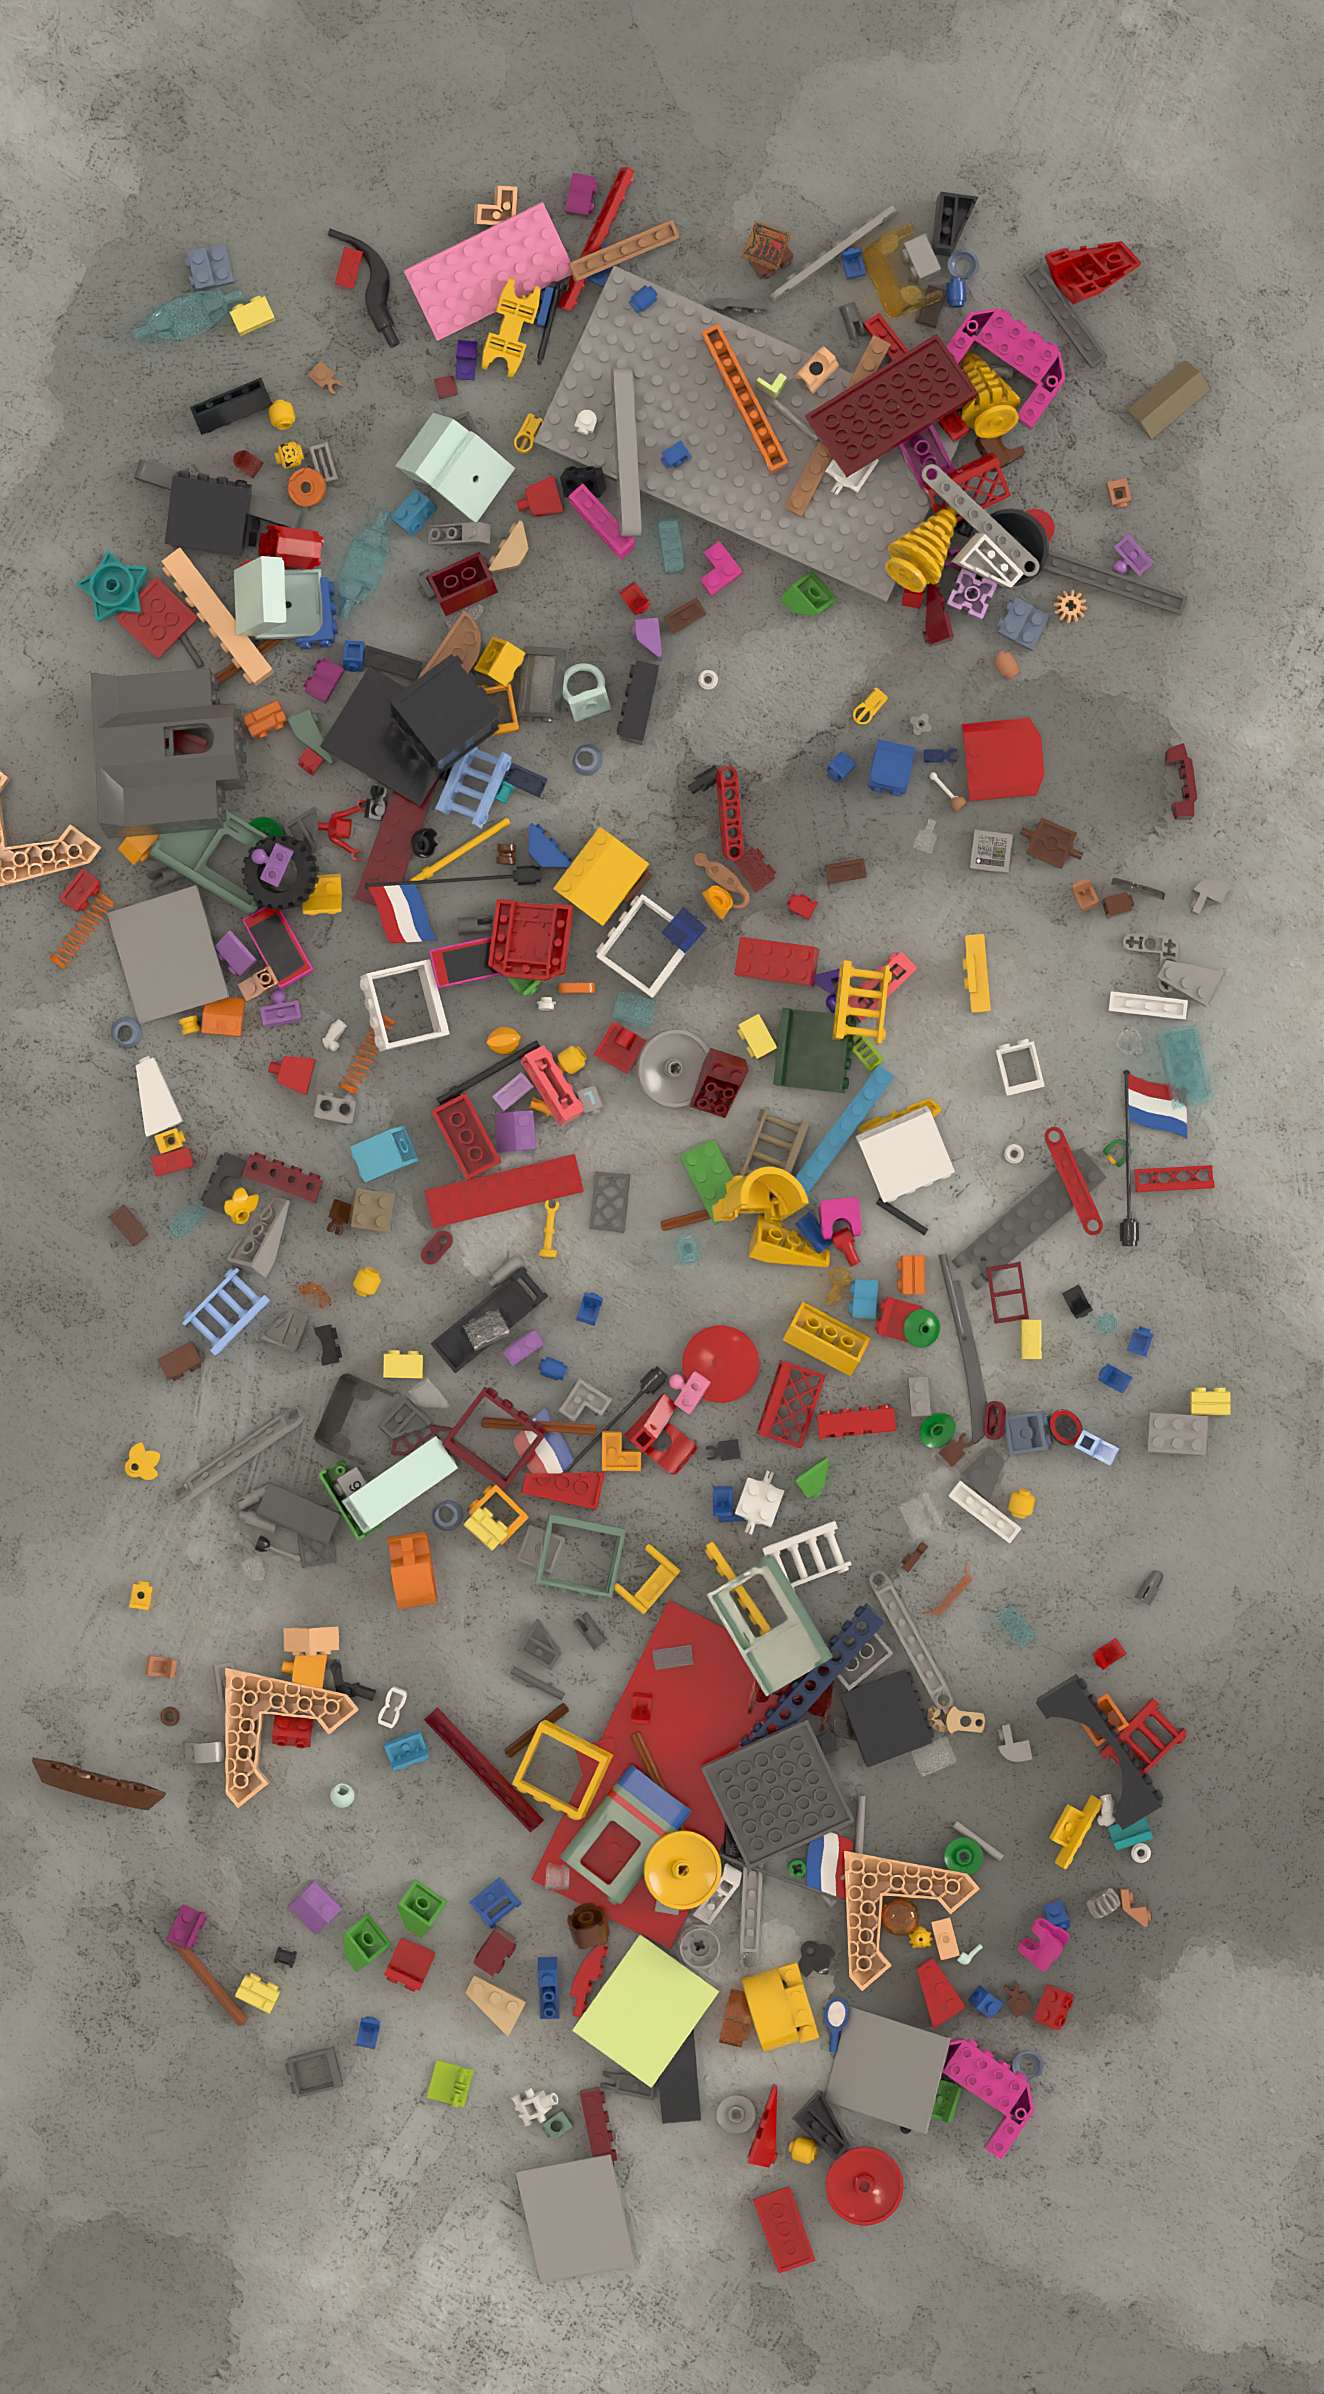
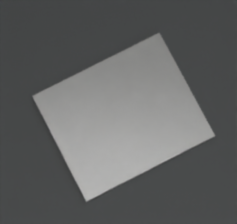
(168, 954)
(887, 2070)
(575, 2218)

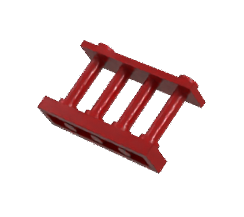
(1137, 1723)

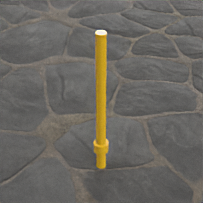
(427, 872)

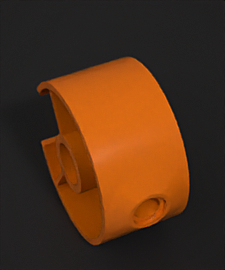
(412, 1570)

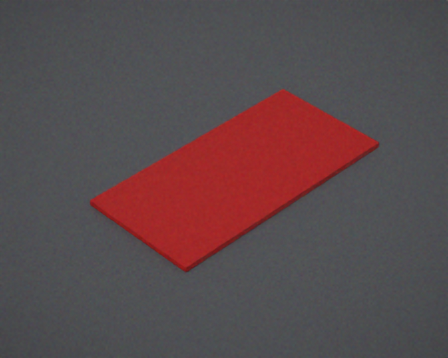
(693, 1720)

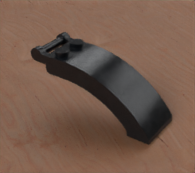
(512, 1304)
(680, 2086)

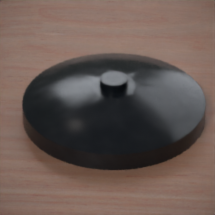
(1028, 533)

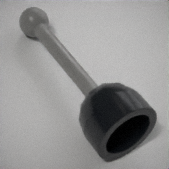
(263, 1545)

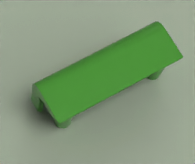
(327, 1477)

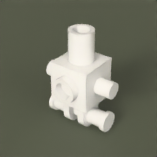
(534, 2105)

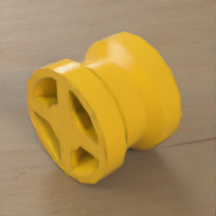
(189, 1025)

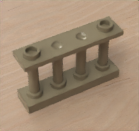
(792, 1147)

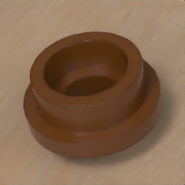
(165, 1720)

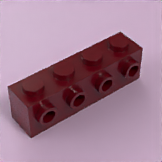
(283, 1178)
(596, 2123)

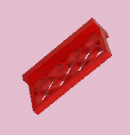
(969, 471)
(777, 1394)

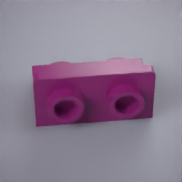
(185, 1927)

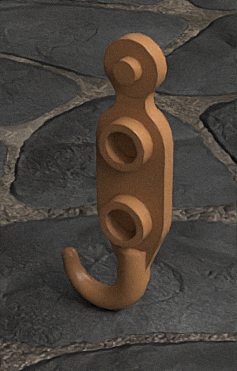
(723, 877)

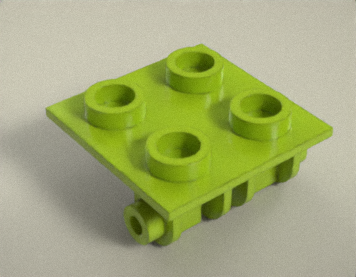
(450, 2083)

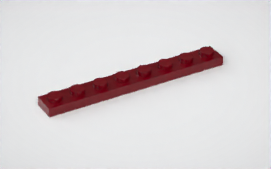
(483, 1769)

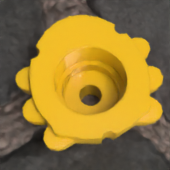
(920, 1932)

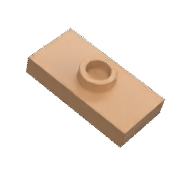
(945, 1938)

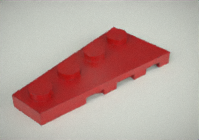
(568, 1488)

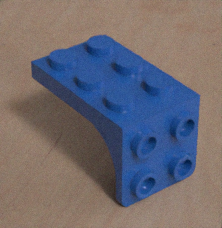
(329, 628)

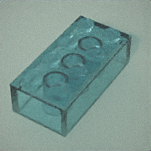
(1184, 1066)

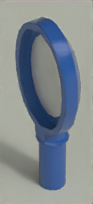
(836, 2017)

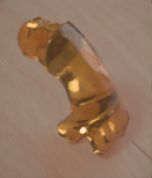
(313, 1288)

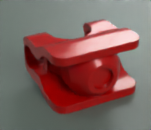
(678, 1453)

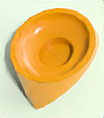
(718, 900)
(503, 1040)

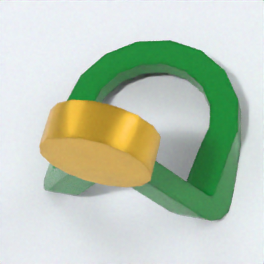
(1108, 1148)

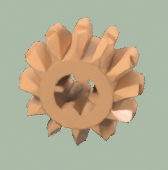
(1075, 602)

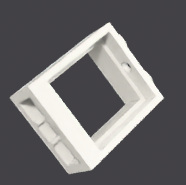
(1023, 1044)

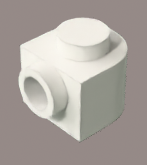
(586, 422)

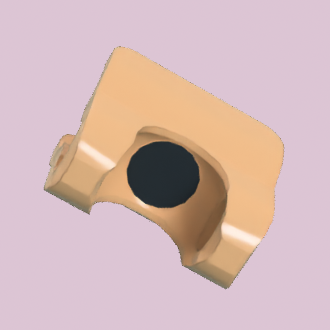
(818, 369)

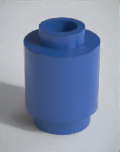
(956, 293)
(643, 299)
(552, 1368)

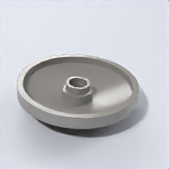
(654, 1061)

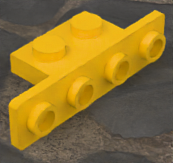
(976, 967)
(1072, 1829)

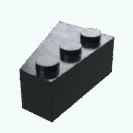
(950, 219)
(821, 2125)

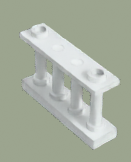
(810, 1538)

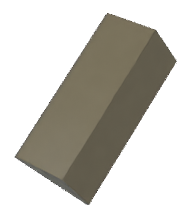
(1168, 399)

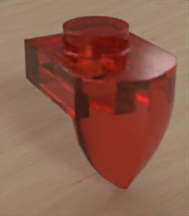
(247, 462)

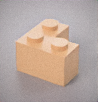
(503, 208)
(311, 1640)

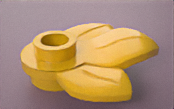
(241, 1205)
(144, 1460)

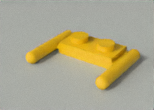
(654, 1585)

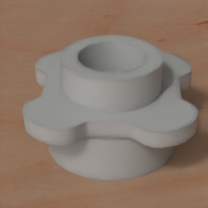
(920, 729)

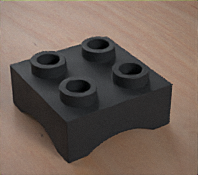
(327, 1337)

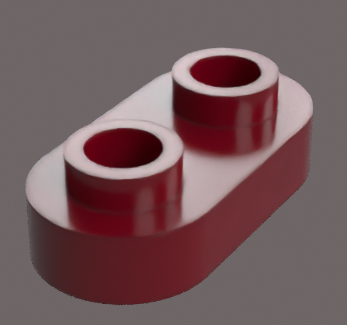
(435, 1246)
(994, 1420)

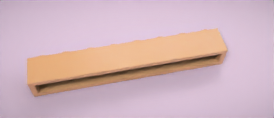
(217, 616)

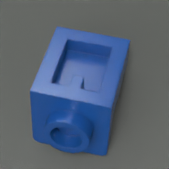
(353, 656)

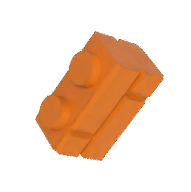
(265, 719)
(912, 1274)

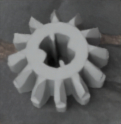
(1103, 1903)

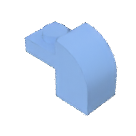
(1096, 1447)

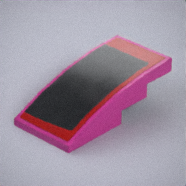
(278, 945)
(462, 963)

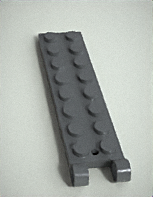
(1026, 1220)

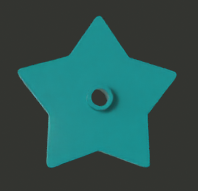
(103, 580)

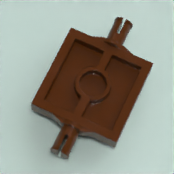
(1051, 843)

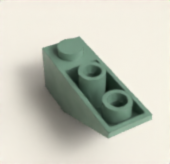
(307, 732)

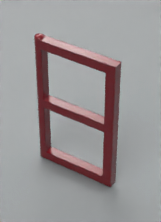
(1009, 1292)

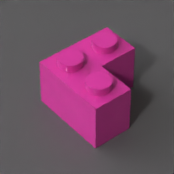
(724, 569)

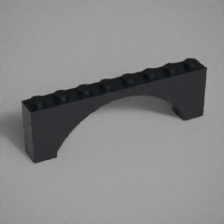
(1074, 1702)

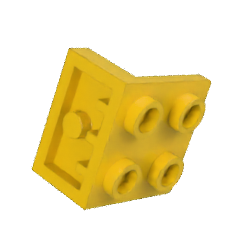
(326, 897)

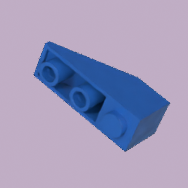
(840, 767)
(548, 1987)

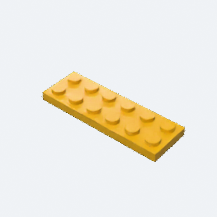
(744, 1599)

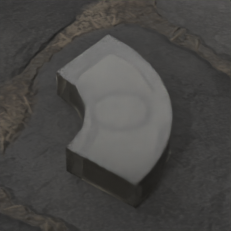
(1137, 888)

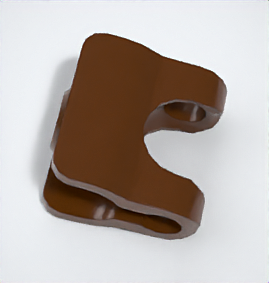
(1005, 455)

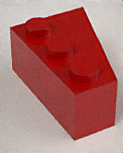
(938, 1992)

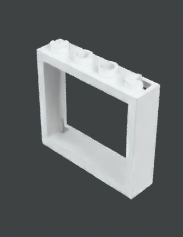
(615, 933)
(432, 999)

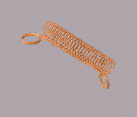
(952, 1594)

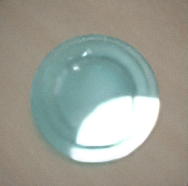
(1107, 1323)

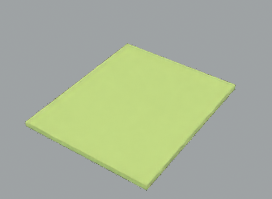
(645, 2011)

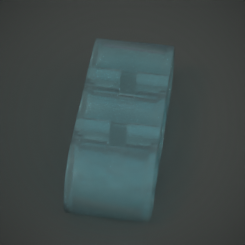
(671, 545)

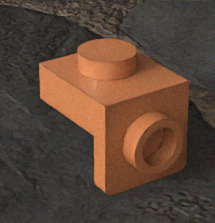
(1085, 895)
(161, 1666)

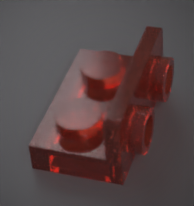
(755, 870)

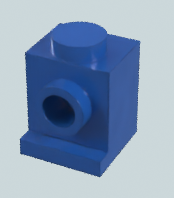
(675, 455)

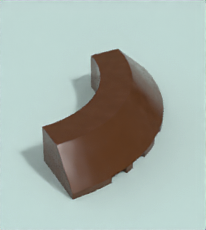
(97, 1785)

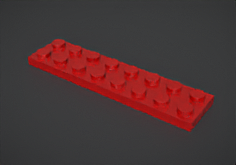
(504, 1191)
(617, 1841)

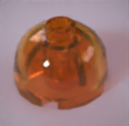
(899, 1916)

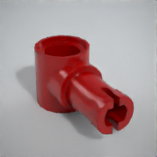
(844, 1242)

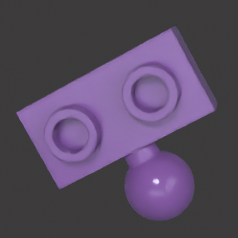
(1132, 555)
(275, 864)
(282, 1012)

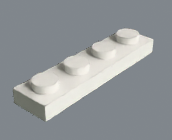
(1148, 1005)
(984, 1512)

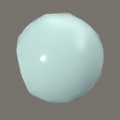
(342, 1795)

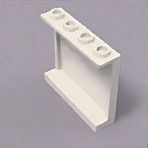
(905, 1154)

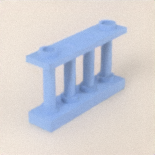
(455, 785)
(244, 1315)

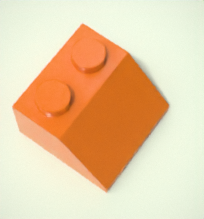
(224, 1017)
(1115, 1718)

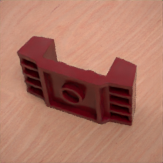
(1178, 755)

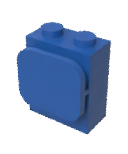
(891, 767)

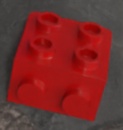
(893, 1317)
(409, 1964)

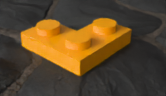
(614, 1457)

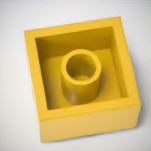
(499, 661)

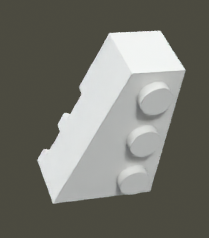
(988, 561)

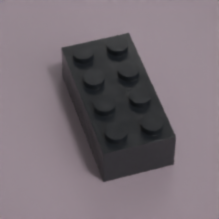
(639, 702)

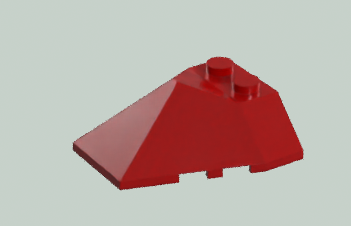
(1090, 270)

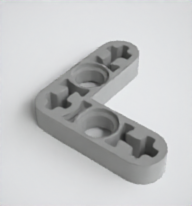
(1159, 949)

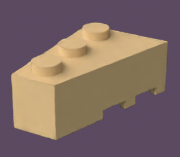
(496, 2002)

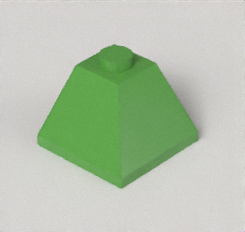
(808, 596)
(813, 1479)
(420, 1908)
(364, 1943)

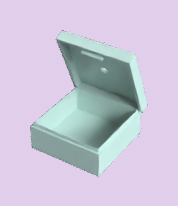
(449, 458)
(261, 598)

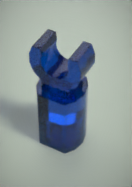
(938, 755)

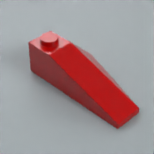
(764, 2143)

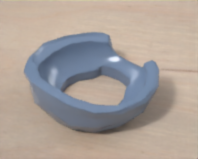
(963, 254)
(594, 767)
(137, 1031)
(458, 1516)
(1031, 2054)

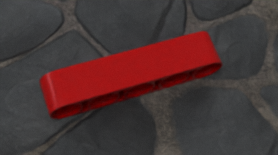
(723, 805)

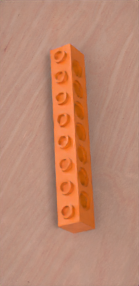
(744, 399)

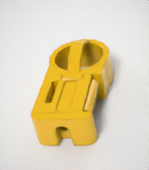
(528, 431)
(872, 704)

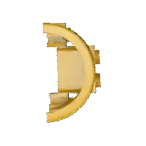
(752, 1195)
(778, 2009)

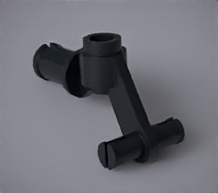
(351, 1690)

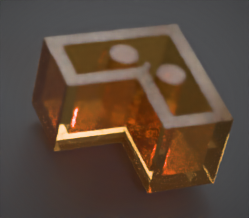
(736, 2020)

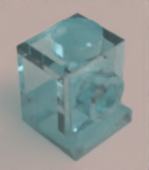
(692, 1255)

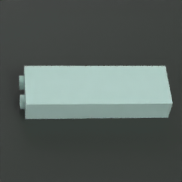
(400, 1484)

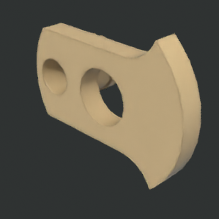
(953, 1720)

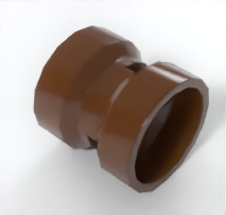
(506, 859)

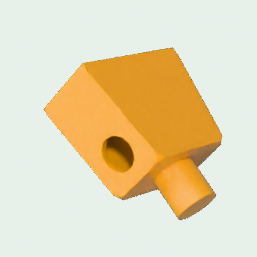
(307, 1670)

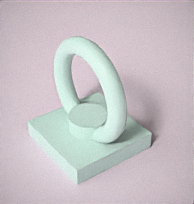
(590, 701)

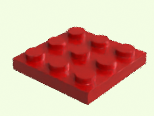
(161, 621)

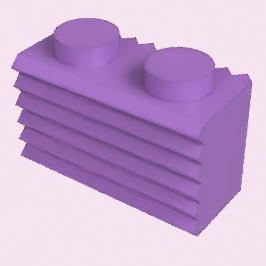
(523, 1347)

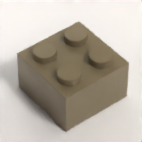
(371, 1210)

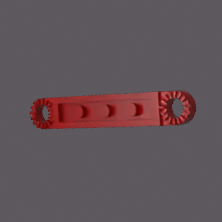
(1073, 1181)

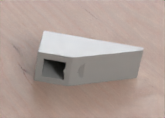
(459, 534)

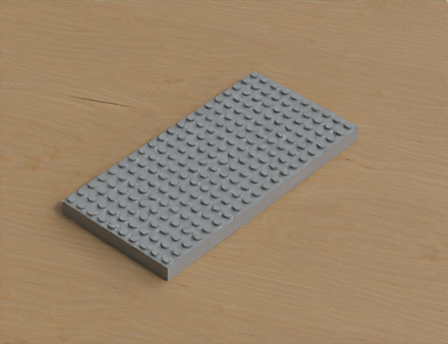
(727, 480)

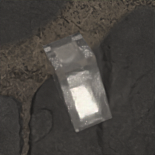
(428, 1395)

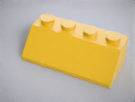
(826, 1338)

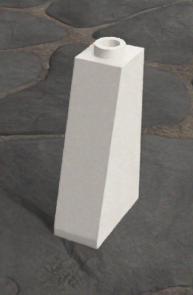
(156, 1099)

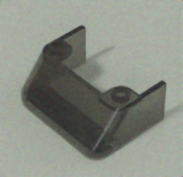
(329, 1428)

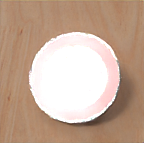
(1065, 1427)

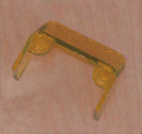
(894, 299)

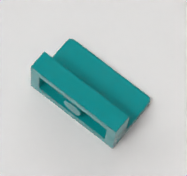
(1131, 1835)

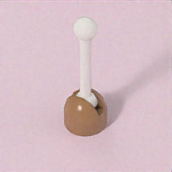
(957, 802)

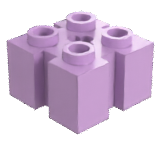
(976, 606)

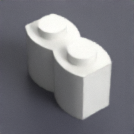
(391, 1711)

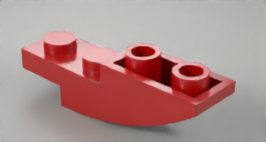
(589, 1970)

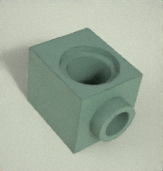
(558, 2116)

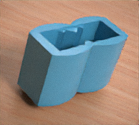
(864, 1299)

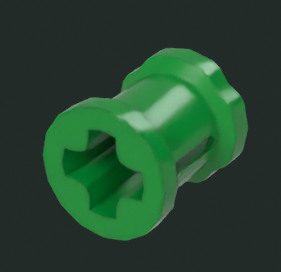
(795, 1862)

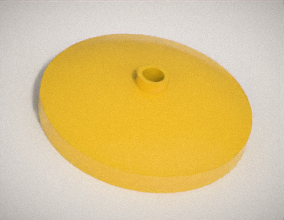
(699, 1873)

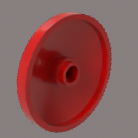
(723, 1358)
(864, 2186)

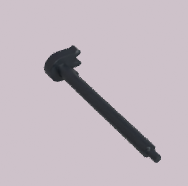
(558, 287)

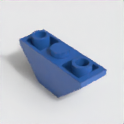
(545, 850)

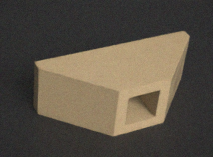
(511, 551)

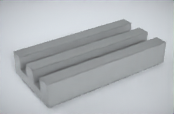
(328, 479)

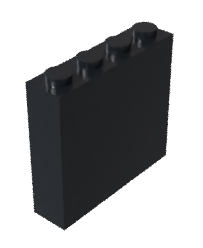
(208, 513)
(886, 1717)

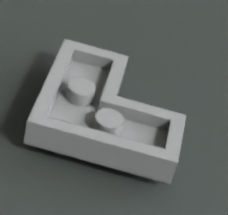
(583, 1395)

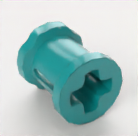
(504, 792)

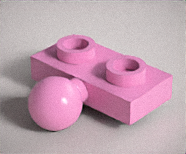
(691, 1391)

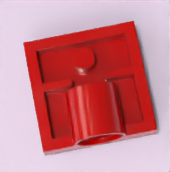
(620, 1047)

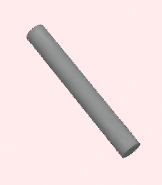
(794, 419)
(860, 1824)
(984, 1845)

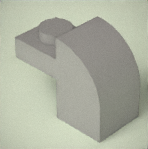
(1208, 889)
(205, 1751)
(1013, 1751)

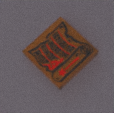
(766, 246)

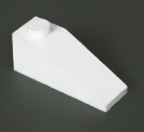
(727, 1885)

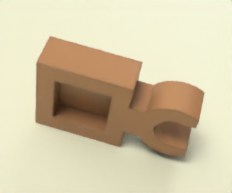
(323, 376)

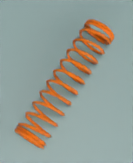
(111, 904)
(349, 1088)

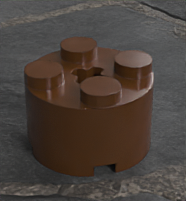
(588, 1926)

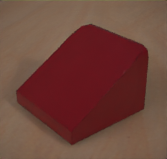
(445, 387)

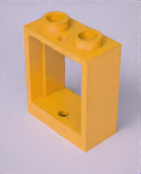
(509, 727)
(489, 1491)

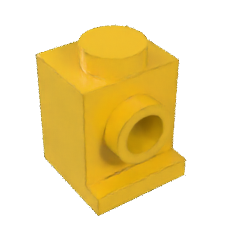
(162, 1140)
(144, 1603)

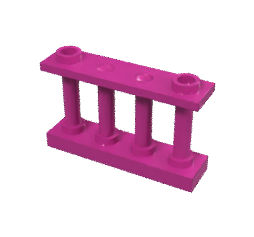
(601, 521)

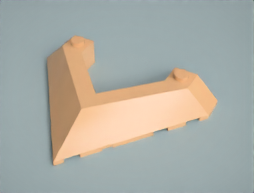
(42, 858)
(247, 1701)
(869, 1880)

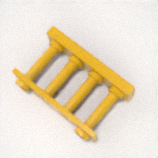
(844, 991)

